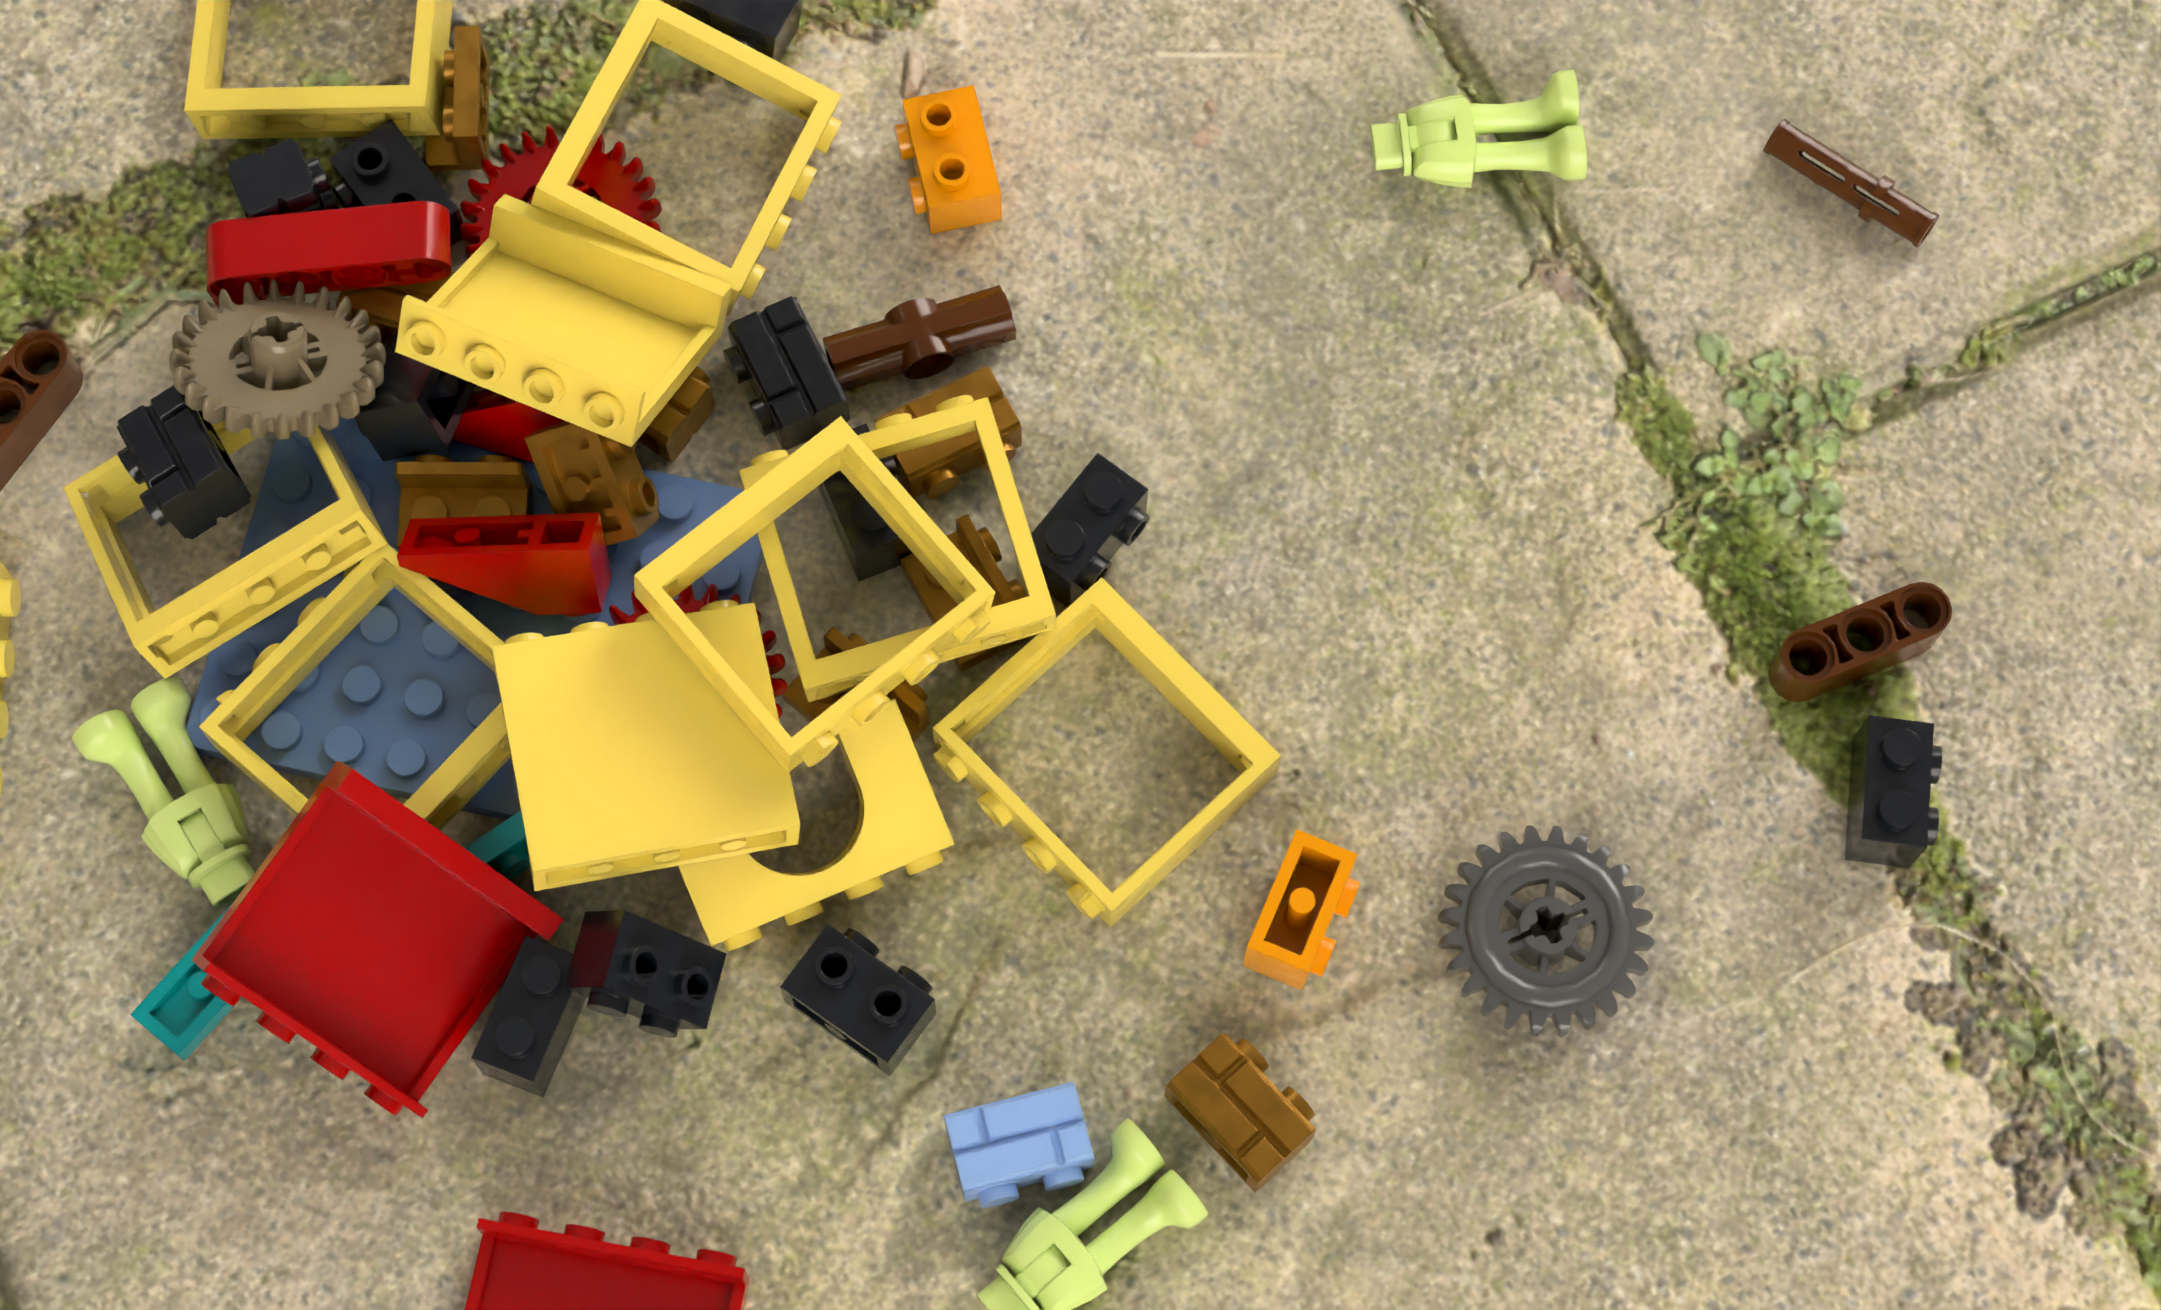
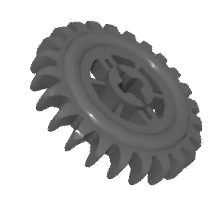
(1488, 952)

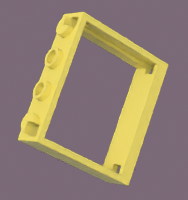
(736, 63)
(316, 109)
(757, 507)
(240, 592)
(1008, 621)
(318, 632)
(1173, 677)

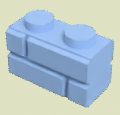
(1020, 1145)

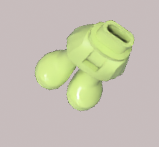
(1441, 147)
(200, 832)
(1049, 1262)

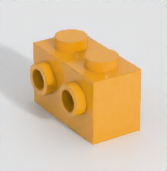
(951, 160)
(1299, 909)

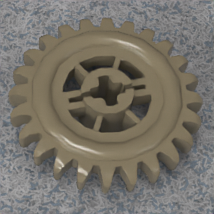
(282, 350)

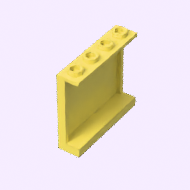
(568, 321)
(634, 753)

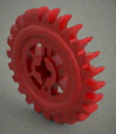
(600, 176)

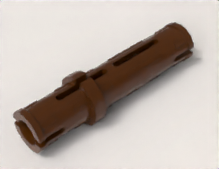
(1913, 221)

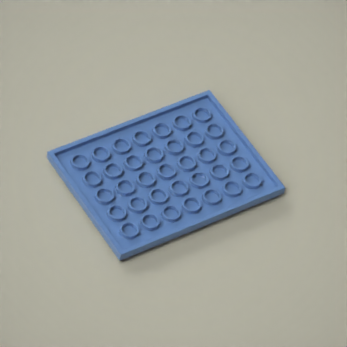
(399, 684)

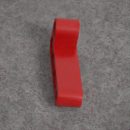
(329, 249)

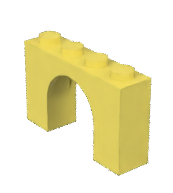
(894, 829)

